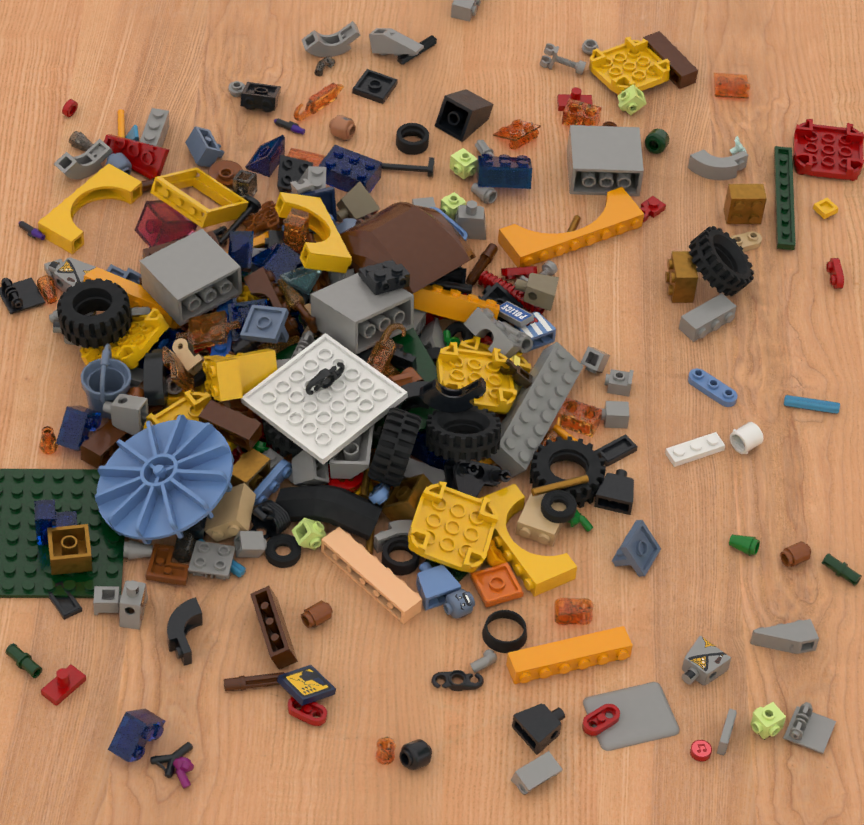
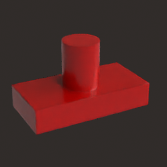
(562, 99)
(63, 684)

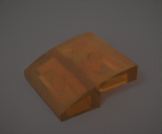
(179, 374)

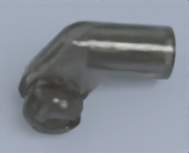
(327, 61)

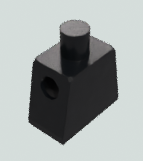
(616, 493)
(538, 726)

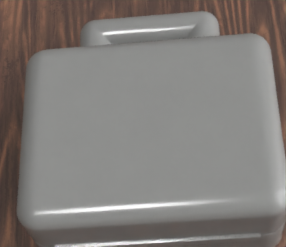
(643, 716)

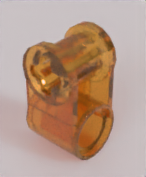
(571, 611)

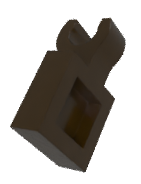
(518, 374)

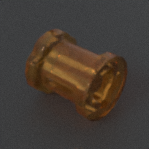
(388, 753)

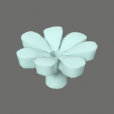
(738, 147)

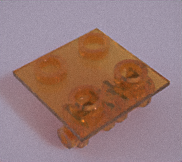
(731, 85)
(518, 133)

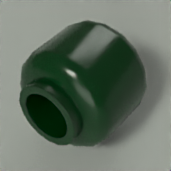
(657, 141)

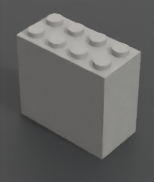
(604, 159)
(191, 277)
(357, 316)

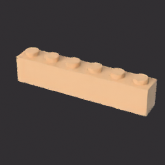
(371, 575)

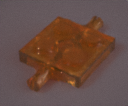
(208, 330)

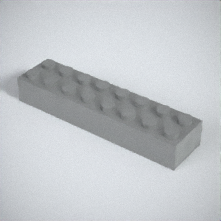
(536, 408)

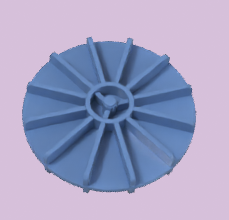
(164, 479)

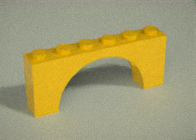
(106, 184)
(325, 255)
(536, 571)

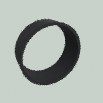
(504, 646)

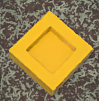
(825, 208)

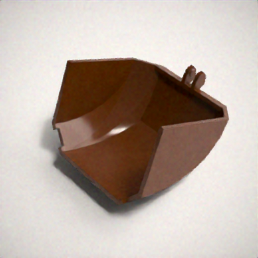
(410, 237)

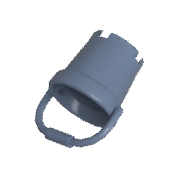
(105, 380)

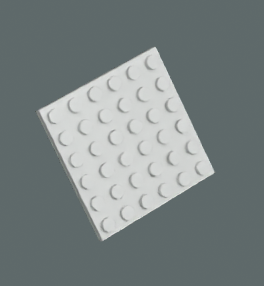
(330, 416)

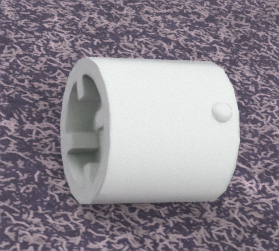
(746, 438)

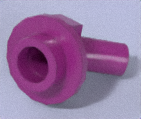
(183, 766)

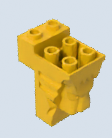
(237, 374)

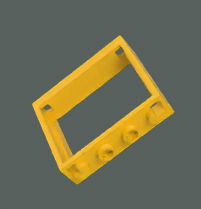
(168, 190)

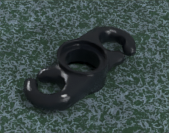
(325, 378)
(465, 685)

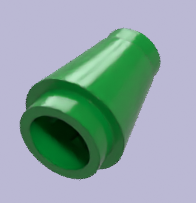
(745, 544)

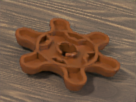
(264, 219)

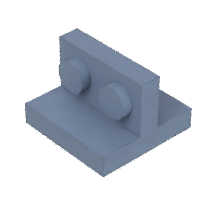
(265, 324)
(637, 549)

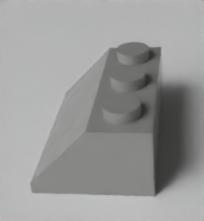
(353, 458)

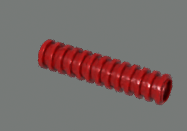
(489, 279)

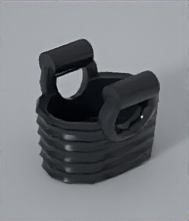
(270, 517)

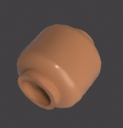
(342, 127)

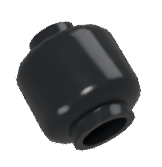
(415, 754)

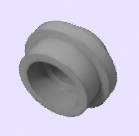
(589, 45)
(236, 88)

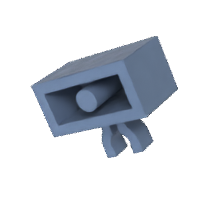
(203, 147)

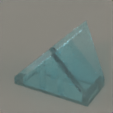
(301, 278)

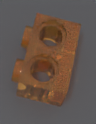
(581, 113)
(295, 229)
(579, 417)

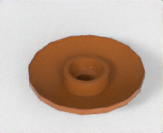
(224, 171)

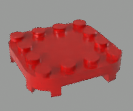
(828, 151)

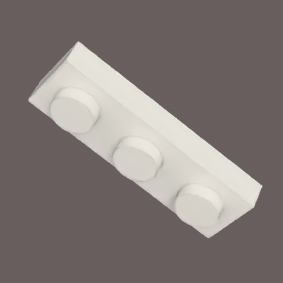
(695, 449)

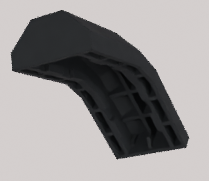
(331, 506)

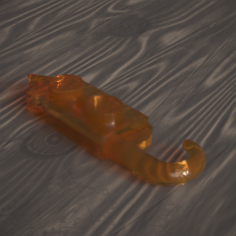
(318, 101)
(385, 348)

